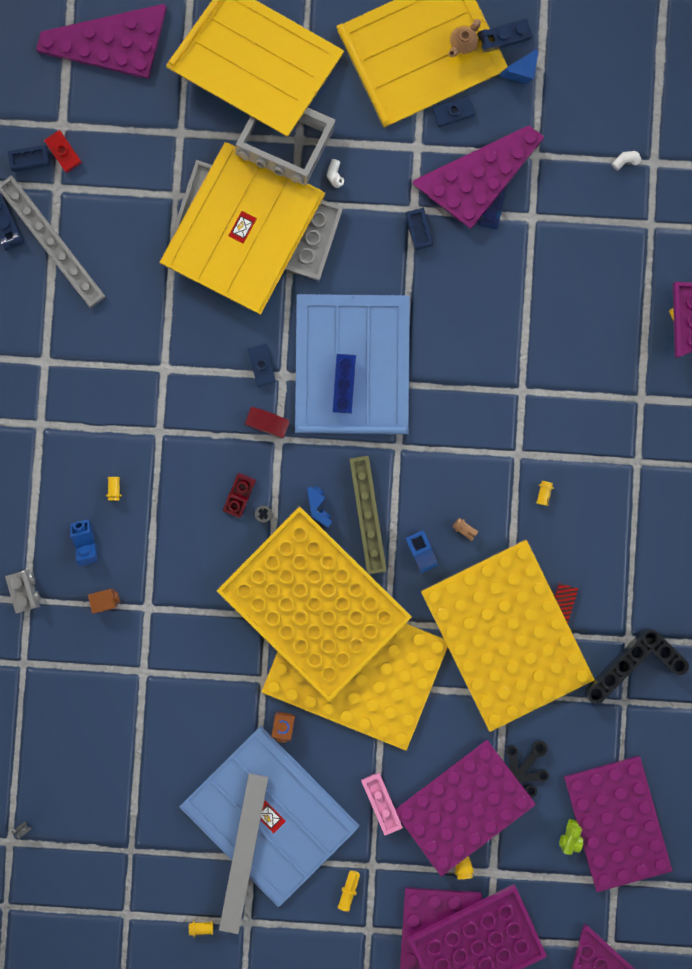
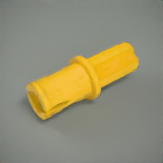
(349, 891)

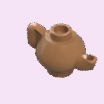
(464, 39)

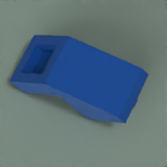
(315, 500)
(84, 542)

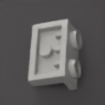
(23, 591)

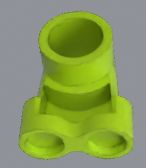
(571, 841)

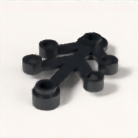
(520, 773)

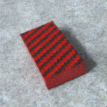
(565, 597)

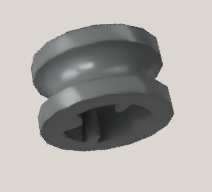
(269, 513)
(21, 830)

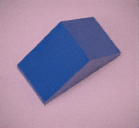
(523, 69)

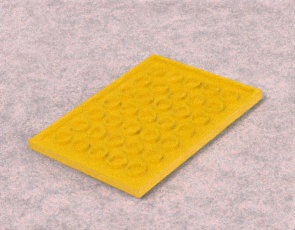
(314, 604)
(507, 635)
(382, 697)

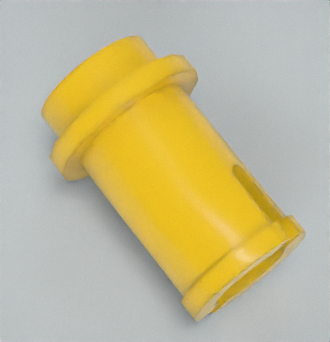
(113, 489)
(544, 493)
(200, 928)

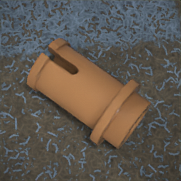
(464, 529)

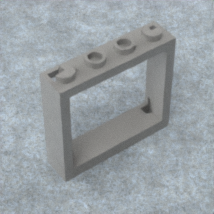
(278, 166)

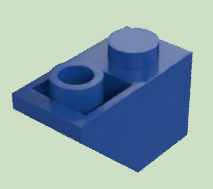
(421, 551)

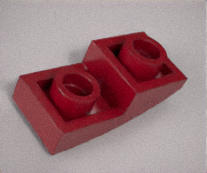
(267, 422)
(239, 495)

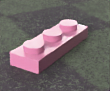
(381, 803)

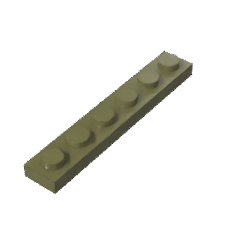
(368, 515)

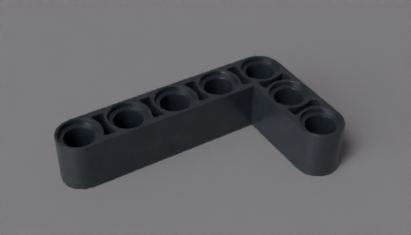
(632, 662)

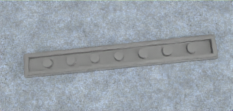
(51, 242)
(243, 853)

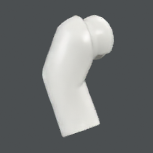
(631, 156)
(333, 175)

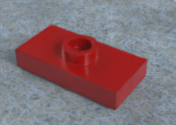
(63, 151)

